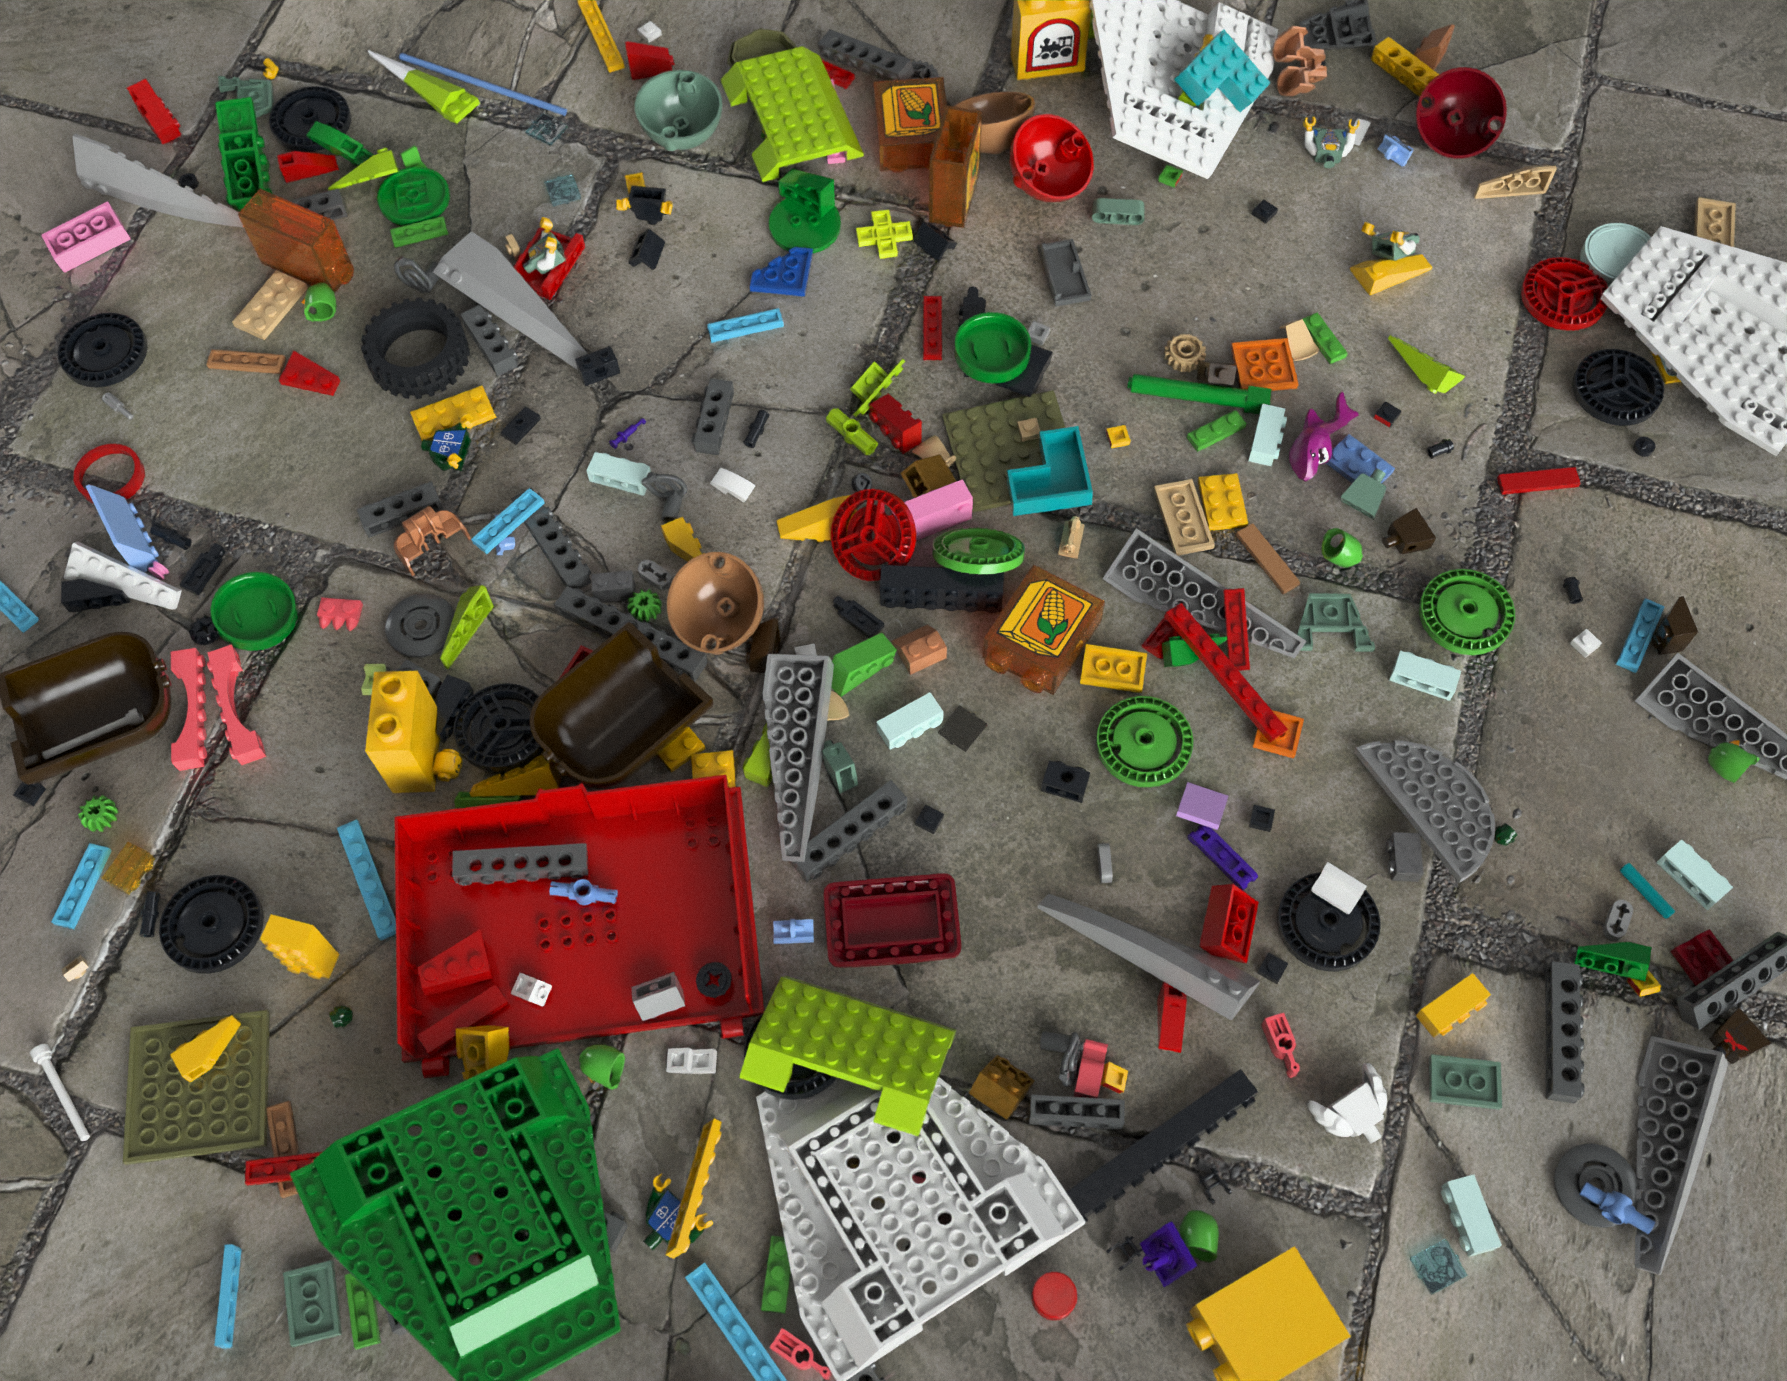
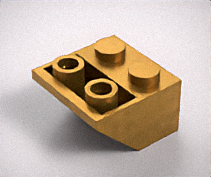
(927, 475)
(1001, 1086)

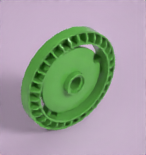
(978, 551)
(1473, 593)
(1149, 722)

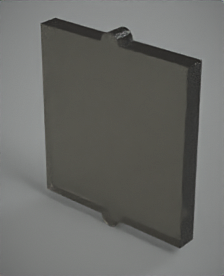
(962, 728)

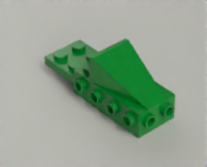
(241, 151)

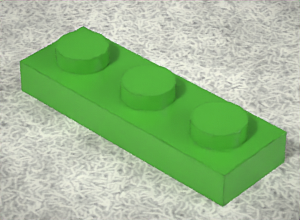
(419, 231)
(1324, 338)
(1216, 430)
(464, 800)
(777, 1278)
(362, 1314)

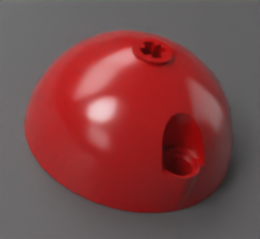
(1041, 162)

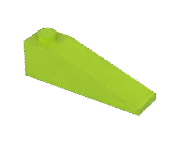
(376, 166)
(1432, 373)
(470, 613)

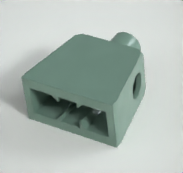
(1366, 493)
(837, 760)

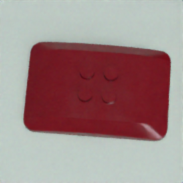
(892, 920)

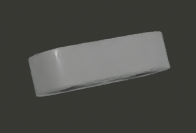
(657, 571)
(1104, 862)
(1623, 921)

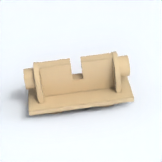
(1071, 538)

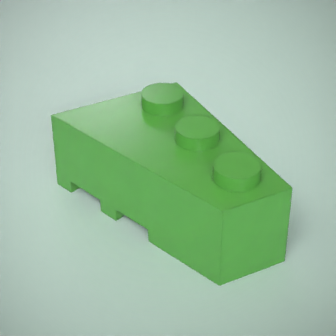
(861, 663)

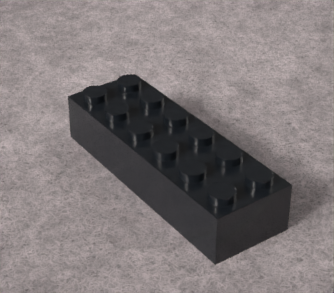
(940, 589)

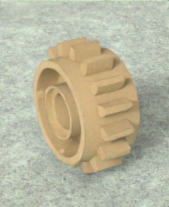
(1184, 352)

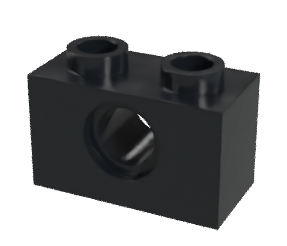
(597, 366)
(1070, 790)

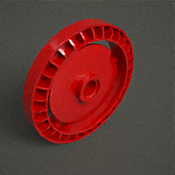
(1564, 294)
(891, 533)

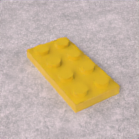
(449, 411)

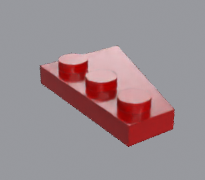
(307, 375)

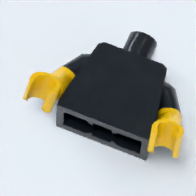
(646, 203)

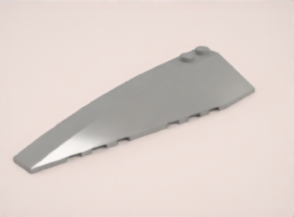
(150, 189)
(495, 284)
(1164, 580)
(1708, 712)
(796, 716)
(1673, 1123)

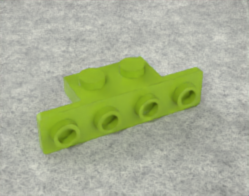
(871, 382)

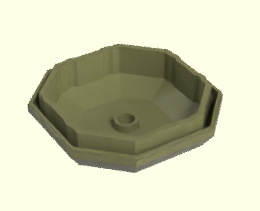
(758, 44)

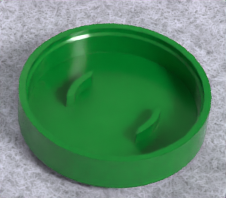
(992, 347)
(254, 611)

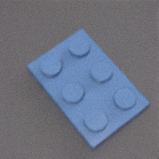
(1353, 458)

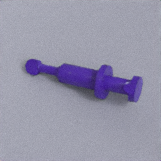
(622, 436)

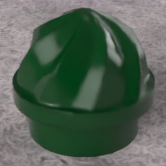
(1504, 834)
(341, 1016)

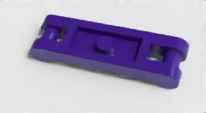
(1223, 856)

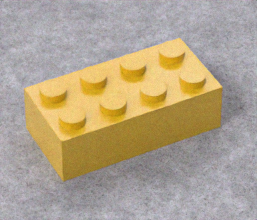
(299, 947)

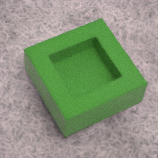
(1170, 176)

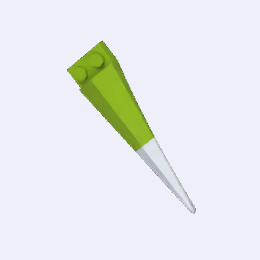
(443, 96)

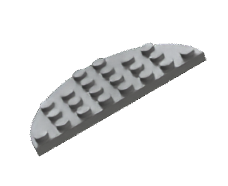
(1437, 799)

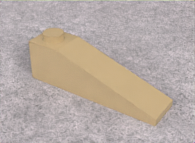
(1523, 181)

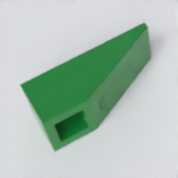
(1178, 653)
(1616, 958)

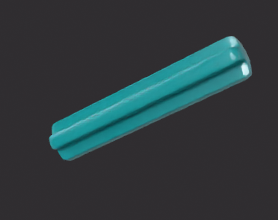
(1647, 890)

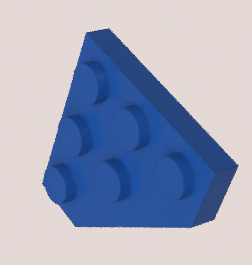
(784, 274)

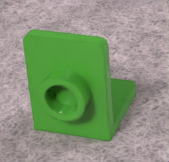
(412, 158)

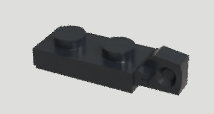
(203, 570)
(858, 617)

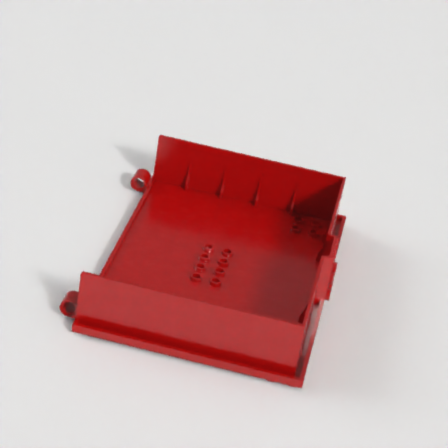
(679, 905)

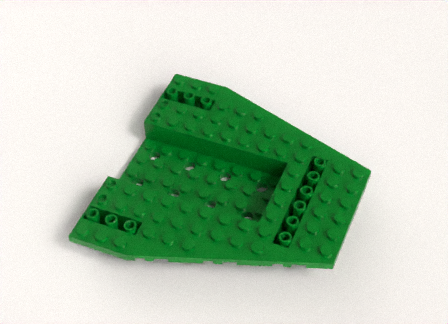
(391, 1227)

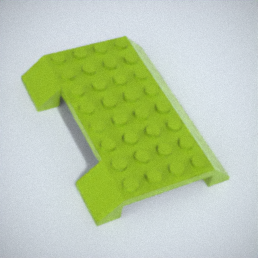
(793, 107)
(851, 1042)

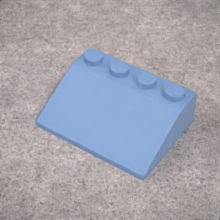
(124, 528)

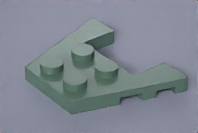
(259, 90)
(1333, 614)

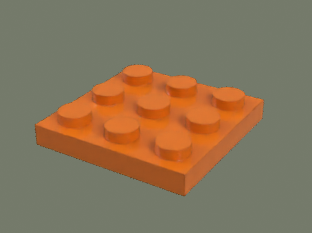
(1265, 364)

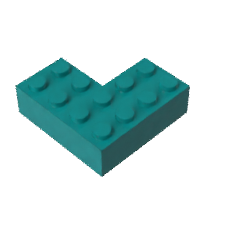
(1224, 67)
(1056, 484)

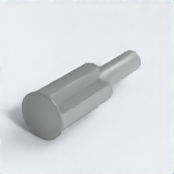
(116, 404)

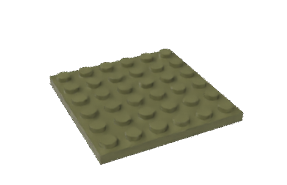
(990, 443)
(200, 1117)

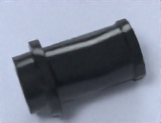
(1444, 446)
(1572, 586)

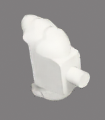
(1356, 1110)

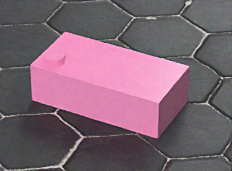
(85, 236)
(940, 509)

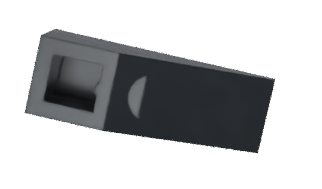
(85, 595)
(450, 698)

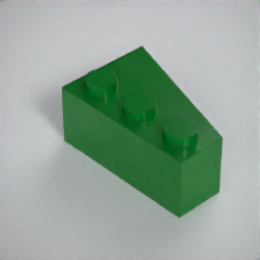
(808, 191)

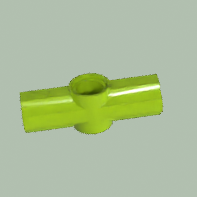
(858, 437)

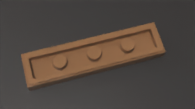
(246, 361)
(1268, 559)
(283, 1138)

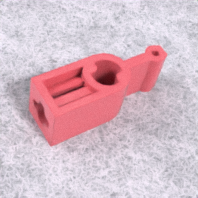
(1278, 1031)
(1090, 1069)
(798, 1347)

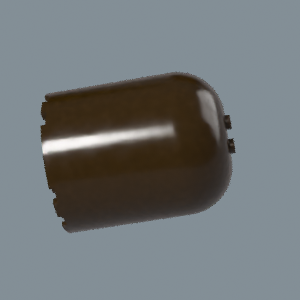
(79, 693)
(615, 711)

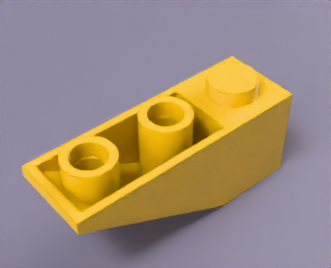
(680, 539)
(202, 1052)

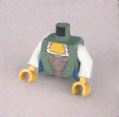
(1328, 144)
(1391, 244)
(546, 252)

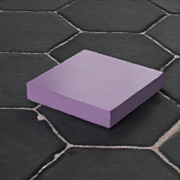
(1202, 806)

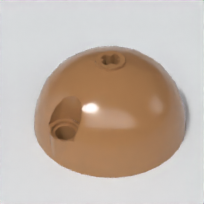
(1001, 117)
(701, 600)

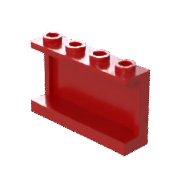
(549, 282)

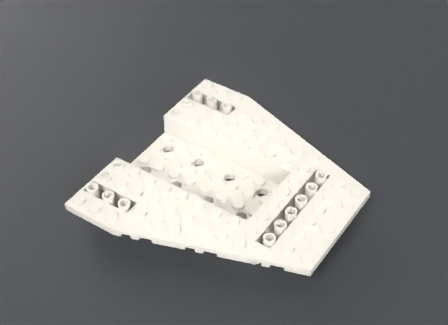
(1146, 96)
(1669, 304)
(843, 1254)

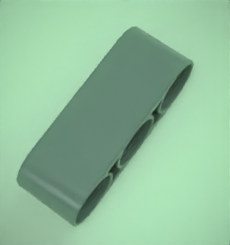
(1118, 211)

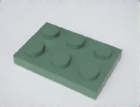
(1465, 1082)
(312, 1303)

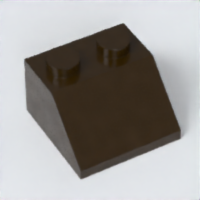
(1675, 629)
(763, 642)

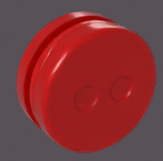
(1054, 1296)

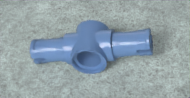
(594, 894)
(1617, 1207)

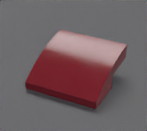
(1701, 956)

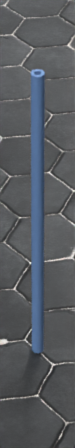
(492, 87)

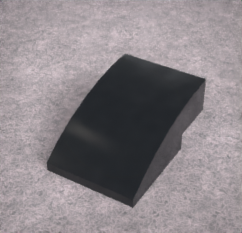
(1032, 375)

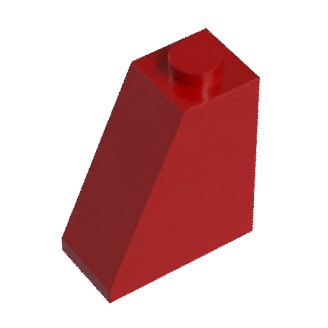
(647, 60)

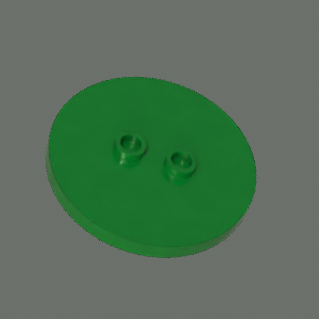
(413, 196)
(797, 227)

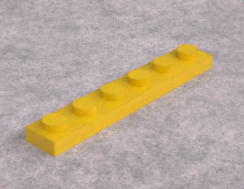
(601, 35)
(692, 1194)

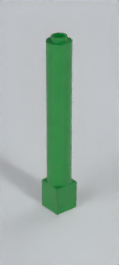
(1248, 399)

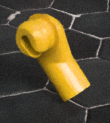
(271, 69)

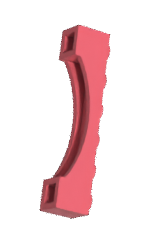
(225, 666)
(189, 748)

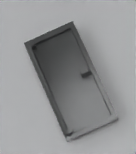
(1064, 272)

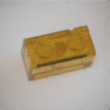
(128, 868)

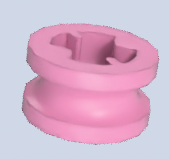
(158, 570)

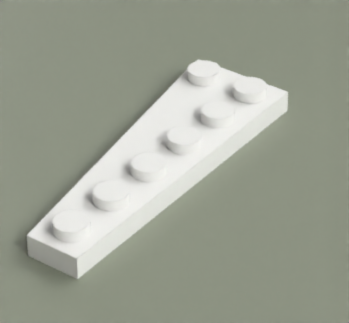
(102, 569)

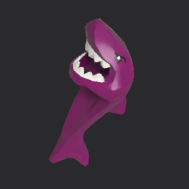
(1315, 436)

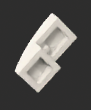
(734, 484)
(691, 1061)

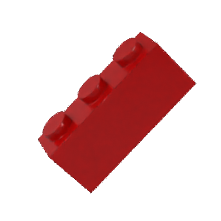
(1229, 923)

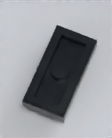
(520, 425)

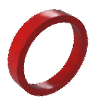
(101, 451)

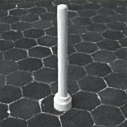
(133, 717)
(42, 1055)

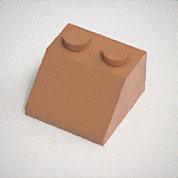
(1434, 46)
(920, 648)

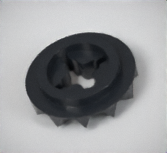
(201, 637)
(717, 970)

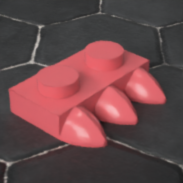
(339, 611)

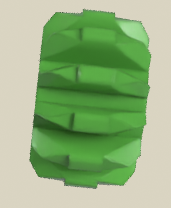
(644, 605)
(98, 813)

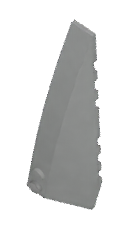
(1183, 967)

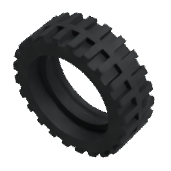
(404, 319)

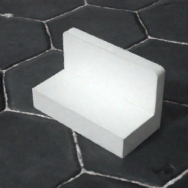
(1338, 888)

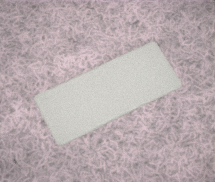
(1361, 131)

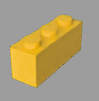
(1454, 1006)

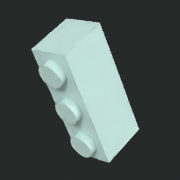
(1268, 435)
(617, 473)
(1425, 675)
(910, 721)
(1694, 874)
(1470, 1215)

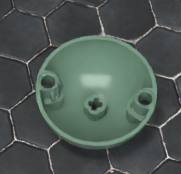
(678, 119)

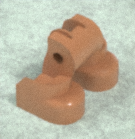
(1294, 79)
(421, 524)

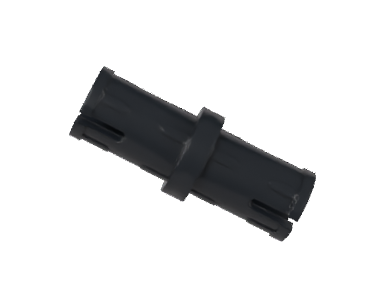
(756, 428)
(171, 536)
(149, 914)

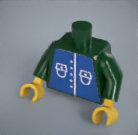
(450, 445)
(662, 1213)

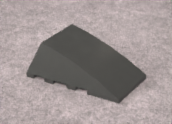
(1340, 27)

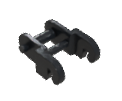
(1218, 1182)
(1133, 1247)

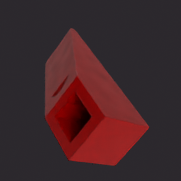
(303, 165)
(1171, 1018)

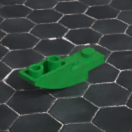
(339, 143)

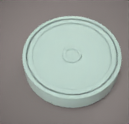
(1612, 249)

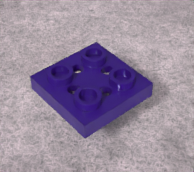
(1164, 1258)

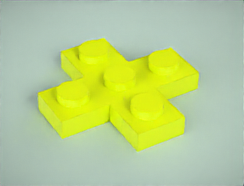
(884, 234)

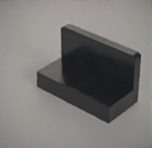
(933, 240)
(647, 249)

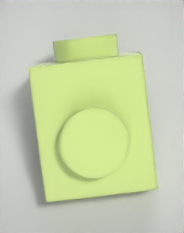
(369, 672)

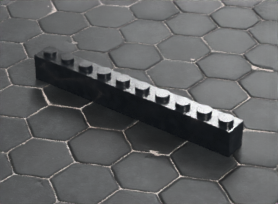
(1162, 1144)

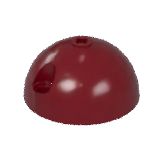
(1473, 100)

